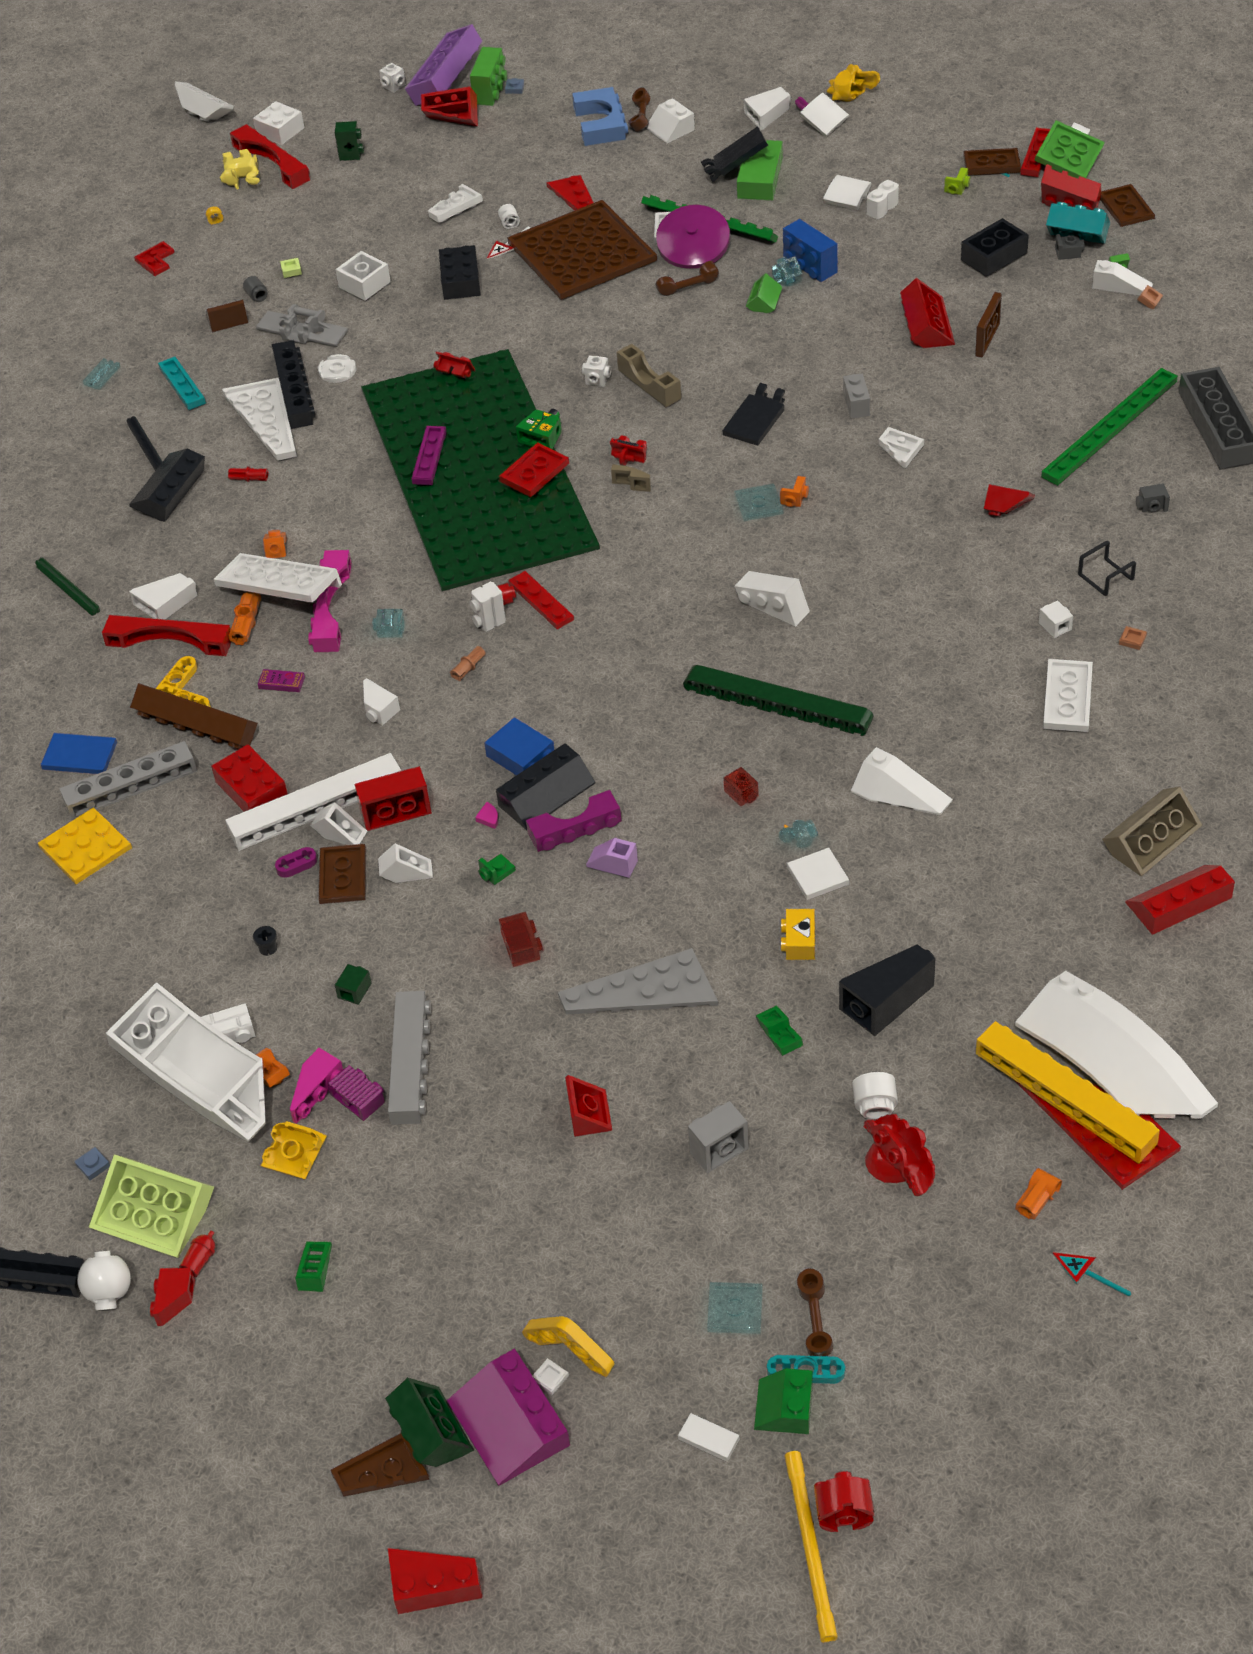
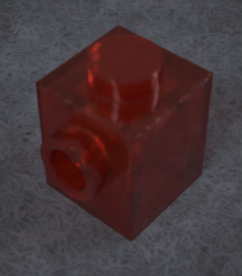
(741, 786)

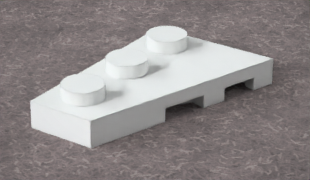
(455, 204)

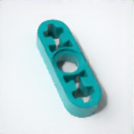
(814, 1361)

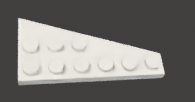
(265, 412)

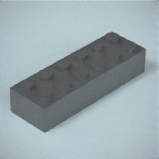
(1218, 416)

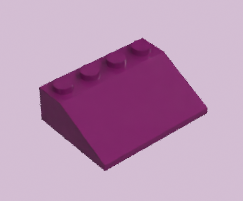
(508, 1418)

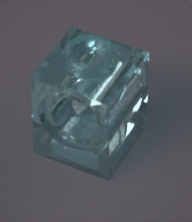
(389, 623)

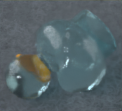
(803, 832)

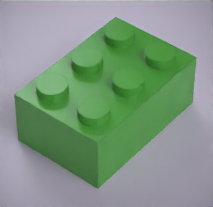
(488, 75)

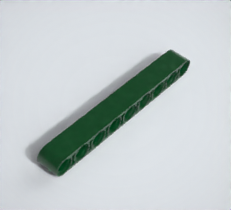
(778, 699)

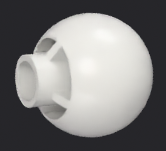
(104, 1280)

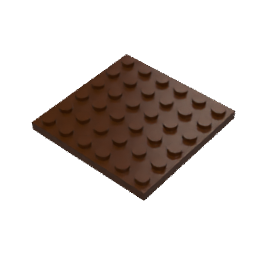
(582, 249)

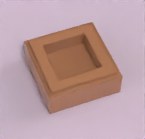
(1150, 297)
(1132, 638)

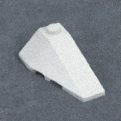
(893, 782)

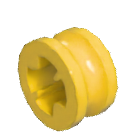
(211, 211)

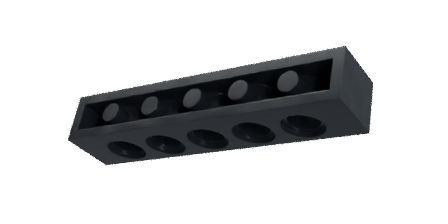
(293, 384)

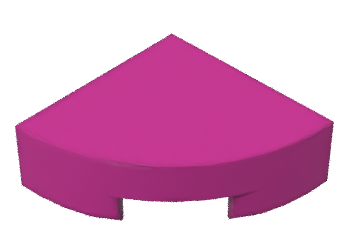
(488, 816)

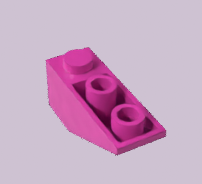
(312, 1082)

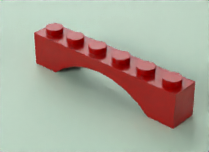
(292, 171)
(127, 631)

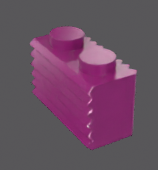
(356, 1092)

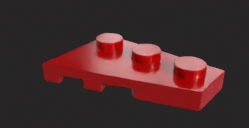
(572, 191)

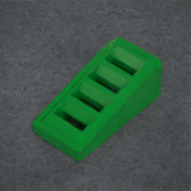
(313, 1280)

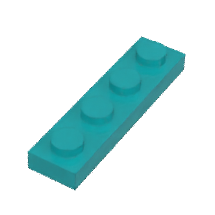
(181, 383)

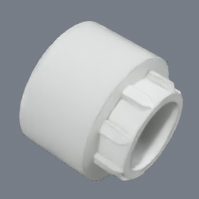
(875, 1094)

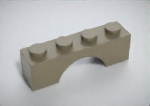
(634, 365)

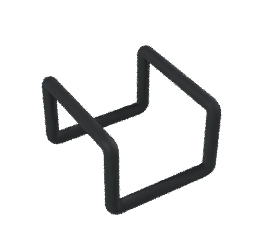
(1119, 569)

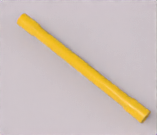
(824, 1614)

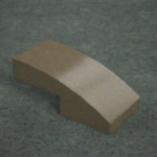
(635, 478)

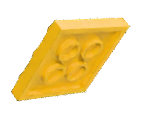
(84, 845)

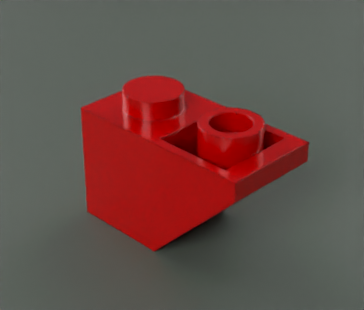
(173, 1293)

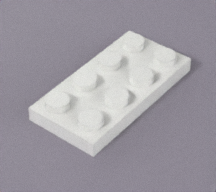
(1068, 695)

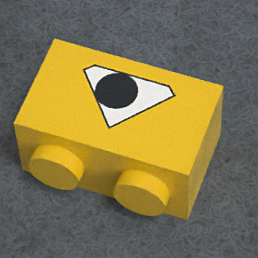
(800, 934)

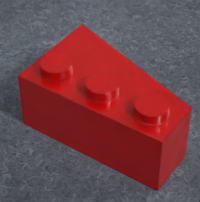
(1070, 190)
(431, 1579)

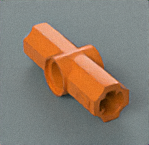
(244, 617)

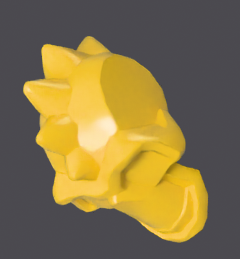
(852, 83)

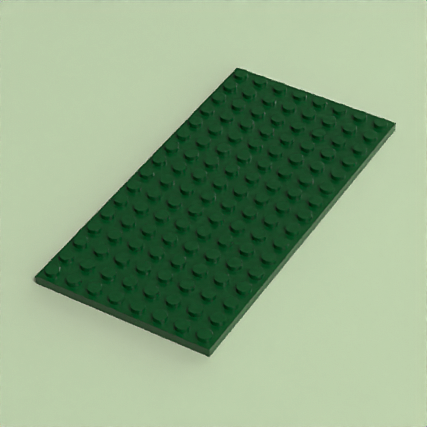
(467, 516)

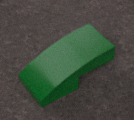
(779, 1031)

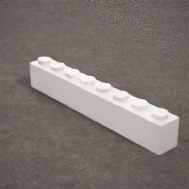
(304, 804)

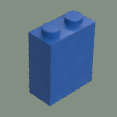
(517, 746)

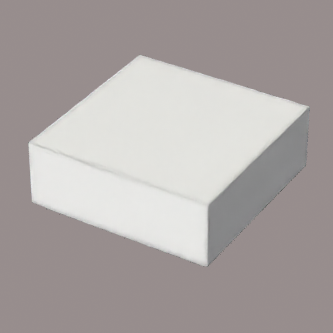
(550, 1376)

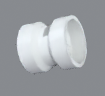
(508, 216)

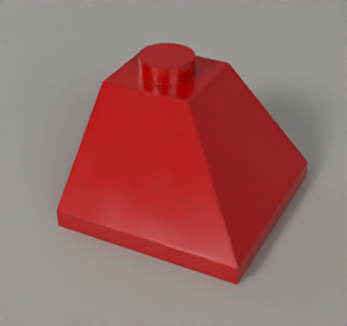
(1005, 499)

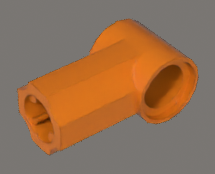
(1039, 1191)

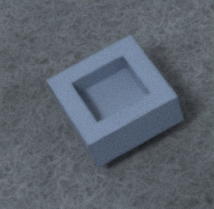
(514, 86)
(92, 1163)

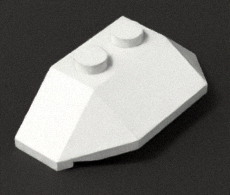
(201, 103)

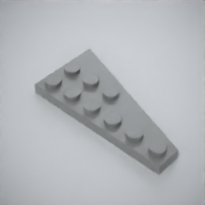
(653, 985)

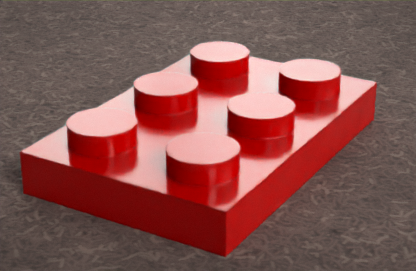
(534, 469)

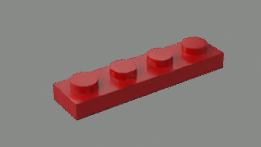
(1030, 166)
(541, 600)

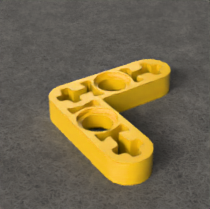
(177, 688)
(563, 1330)

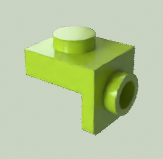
(958, 184)

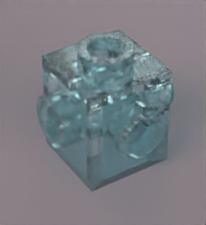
(786, 270)

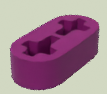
(296, 862)

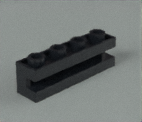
(40, 1272)

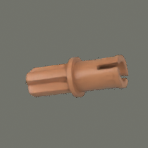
(467, 663)

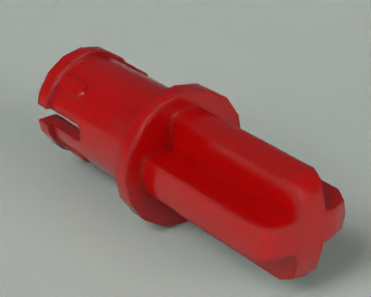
(248, 474)

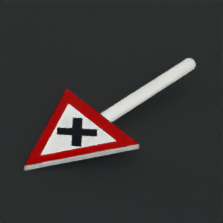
(500, 248)

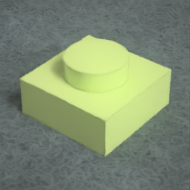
(291, 267)

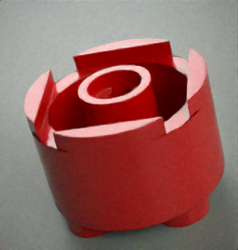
(844, 1502)

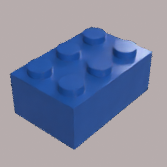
(812, 249)

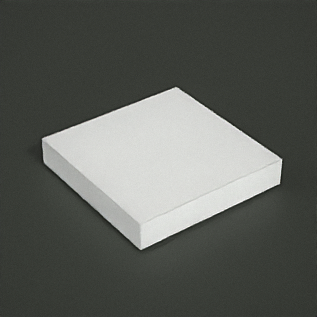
(817, 873)

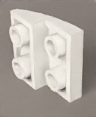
(824, 114)
(846, 192)

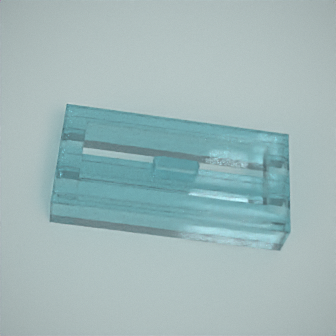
(102, 372)

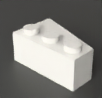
(774, 595)

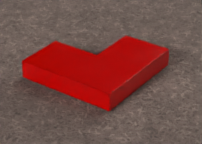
(152, 258)

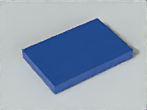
(78, 753)

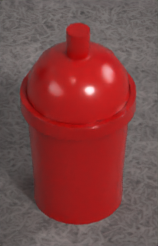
(198, 1253)

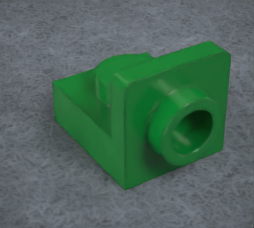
(495, 869)

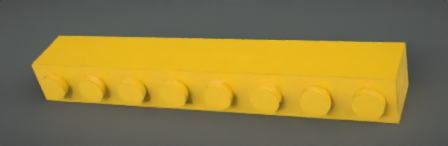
(1067, 1092)

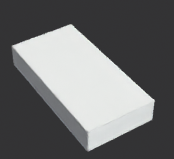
(708, 1437)

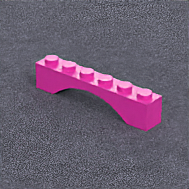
(325, 629)

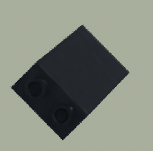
(887, 988)

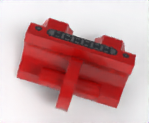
(628, 451)

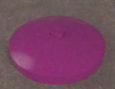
(692, 236)

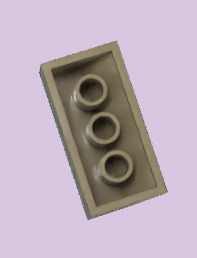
(1153, 830)

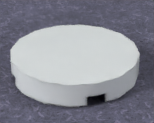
(337, 368)

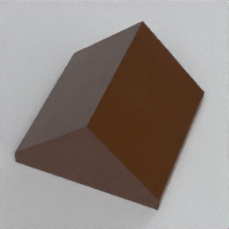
(227, 316)

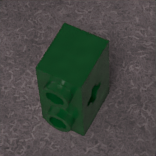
(348, 141)

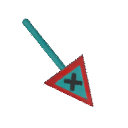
(1078, 1265)

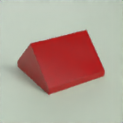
(587, 1107)

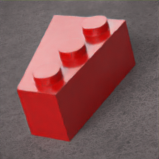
(451, 105)

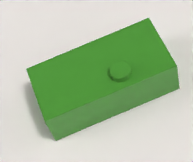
(760, 173)

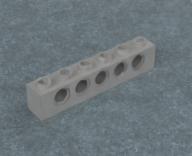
(128, 779)

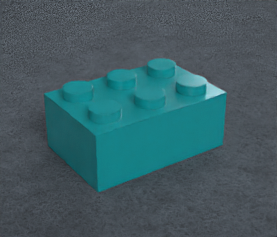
(1077, 220)

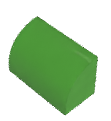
(764, 295)

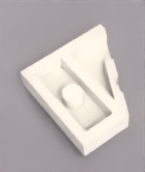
(900, 445)

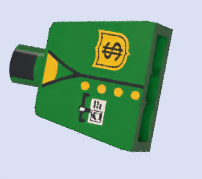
(540, 428)

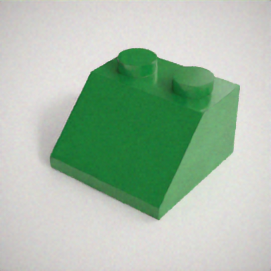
(785, 1401)

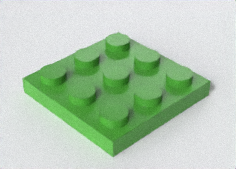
(1069, 150)

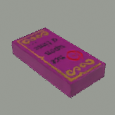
(281, 680)

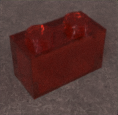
(520, 939)

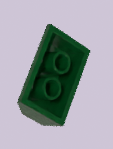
(428, 1423)

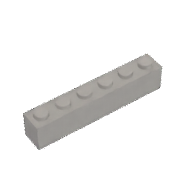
(408, 1058)

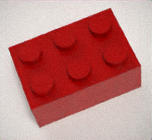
(248, 779)
(393, 798)

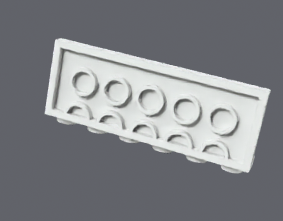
(277, 577)

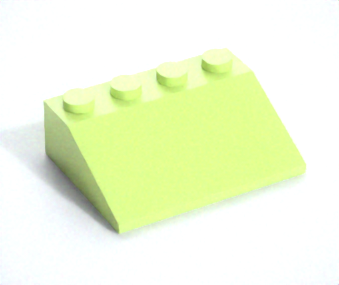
(150, 1206)

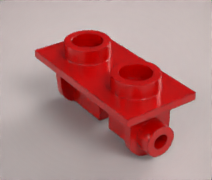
(461, 366)

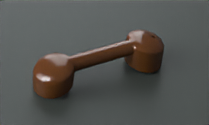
(641, 99)
(707, 273)
(819, 1342)

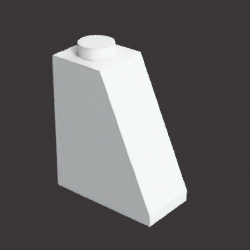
(767, 106)
(164, 596)

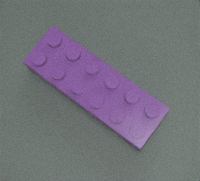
(444, 63)

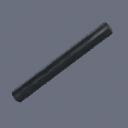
(144, 442)

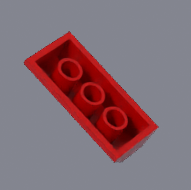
(926, 316)
(1182, 897)

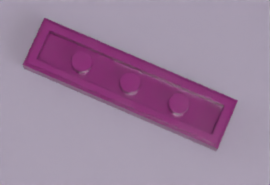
(429, 455)

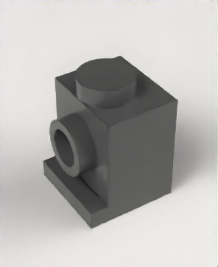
(1068, 247)
(1153, 498)

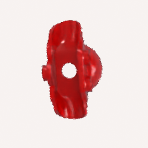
(899, 1154)

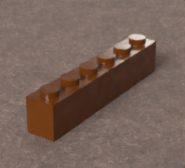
(194, 715)

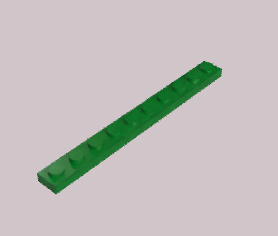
(1109, 426)

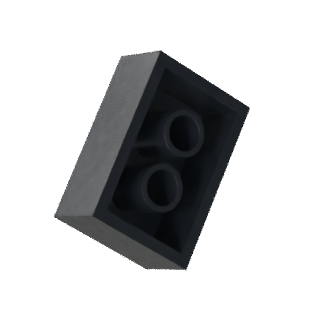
(994, 247)
(459, 272)

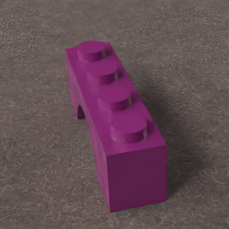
(551, 831)

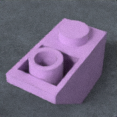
(614, 857)

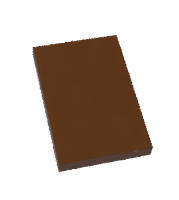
(992, 161)
(1126, 205)
(988, 324)
(342, 874)

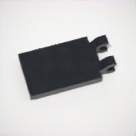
(735, 154)
(755, 416)

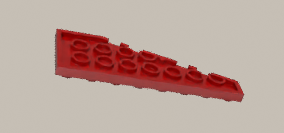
(1112, 1161)

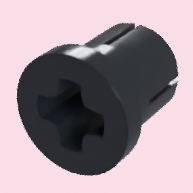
(270, 944)

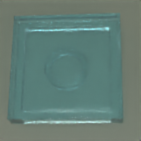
(758, 502)
(735, 1308)

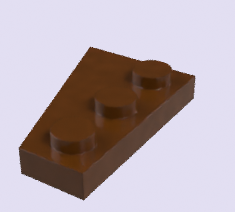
(379, 1468)

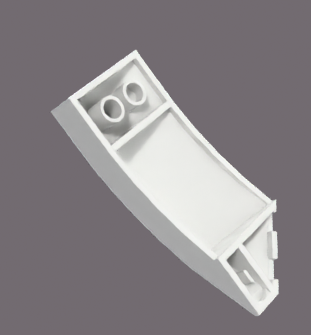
(1115, 1049)
(193, 1061)

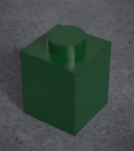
(353, 984)

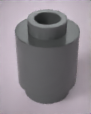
(255, 288)

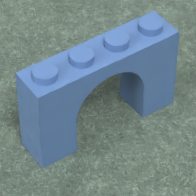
(604, 102)

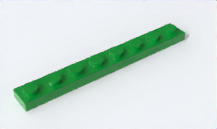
(734, 224)

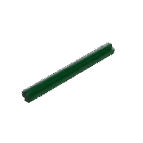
(67, 586)

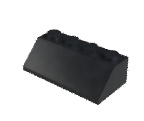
(169, 484)
(545, 785)

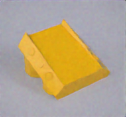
(292, 1149)

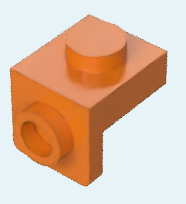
(794, 496)
(275, 544)
(273, 1071)

